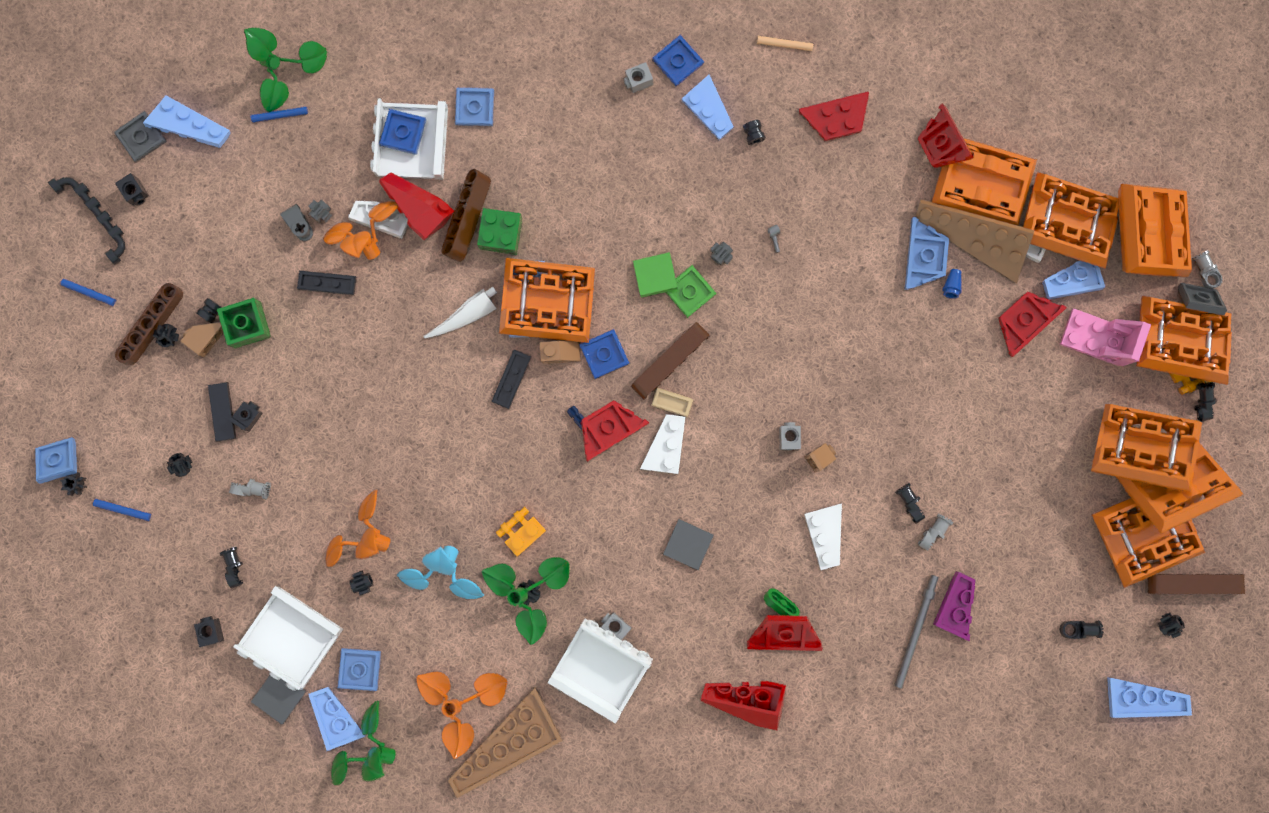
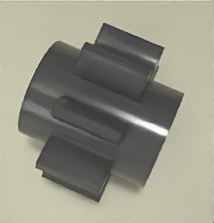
(320, 211)
(721, 253)

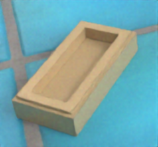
(672, 402)

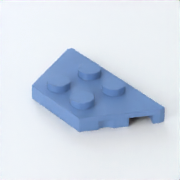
(925, 255)

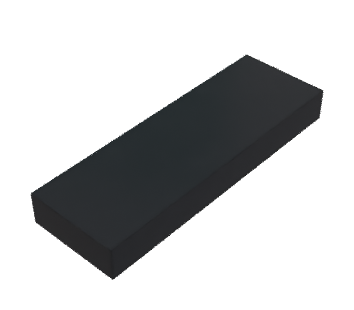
(326, 282)
(511, 379)
(221, 411)

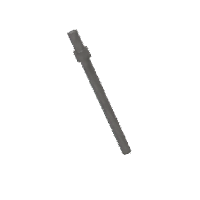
(929, 595)

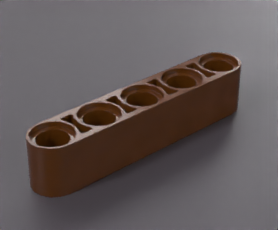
(466, 215)
(140, 327)
(670, 360)
(1196, 584)

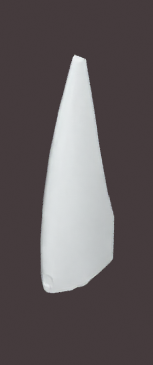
(472, 310)

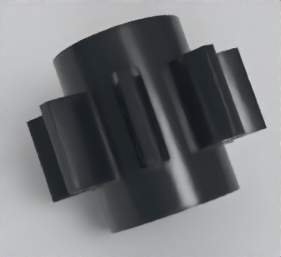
(166, 335)
(179, 464)
(68, 481)
(361, 583)
(533, 595)
(1171, 625)

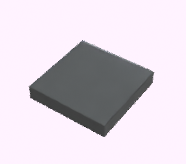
(138, 139)
(1202, 299)
(688, 544)
(277, 699)

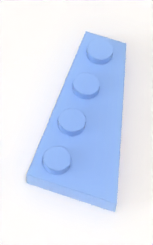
(181, 120)
(1140, 700)

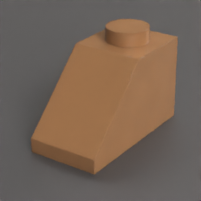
(202, 337)
(559, 352)
(821, 457)

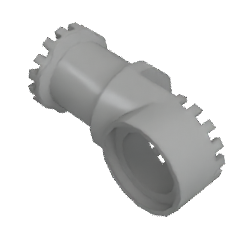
(1207, 269)
(251, 488)
(937, 530)

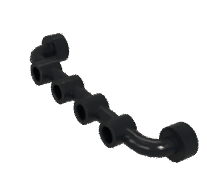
(93, 204)

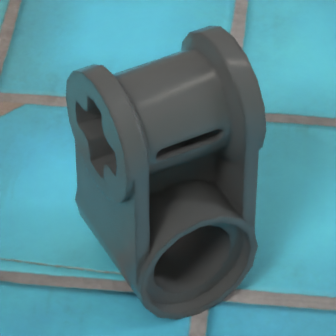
(296, 221)

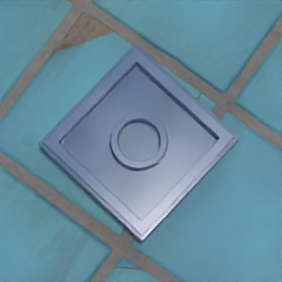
(474, 106)
(55, 460)
(359, 669)

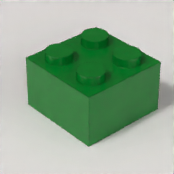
(499, 231)
(244, 323)

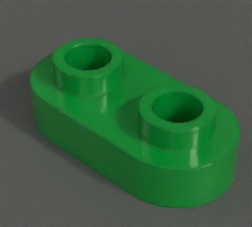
(780, 603)

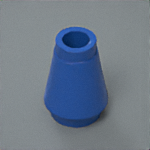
(953, 286)

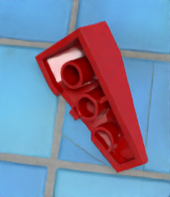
(423, 210)
(753, 704)

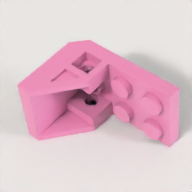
(1113, 341)

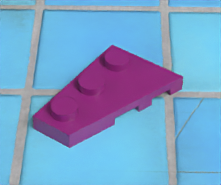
(956, 606)

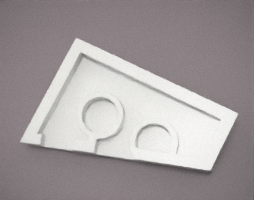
(394, 225)
(666, 447)
(825, 534)

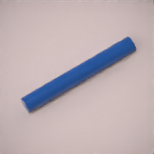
(279, 114)
(88, 292)
(121, 509)

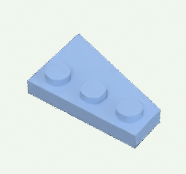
(708, 107)
(1074, 280)
(333, 719)

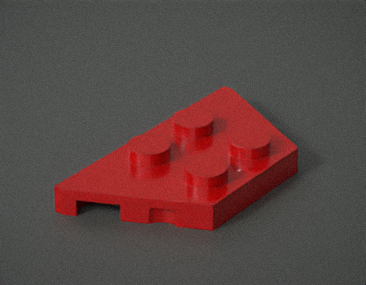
(838, 116)
(943, 140)
(1026, 320)
(608, 427)
(785, 633)

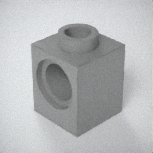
(642, 71)
(790, 445)
(624, 627)

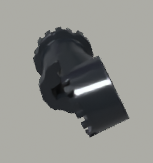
(1206, 400)
(910, 500)
(232, 562)
(1082, 629)

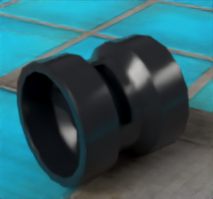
(754, 132)
(211, 306)

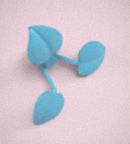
(444, 562)

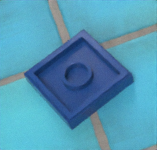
(678, 60)
(402, 131)
(604, 354)

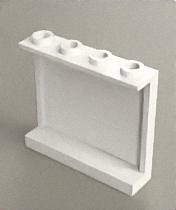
(431, 151)
(288, 639)
(600, 670)

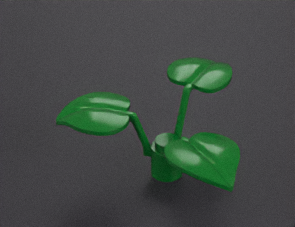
(260, 46)
(501, 579)
(372, 766)

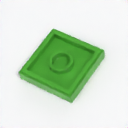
(655, 275)
(691, 292)

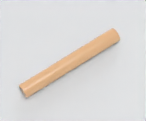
(785, 43)

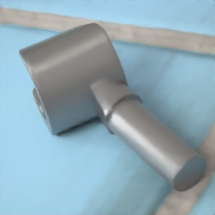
(774, 231)

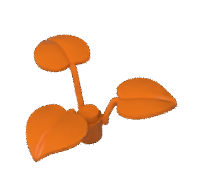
(362, 241)
(370, 541)
(458, 736)

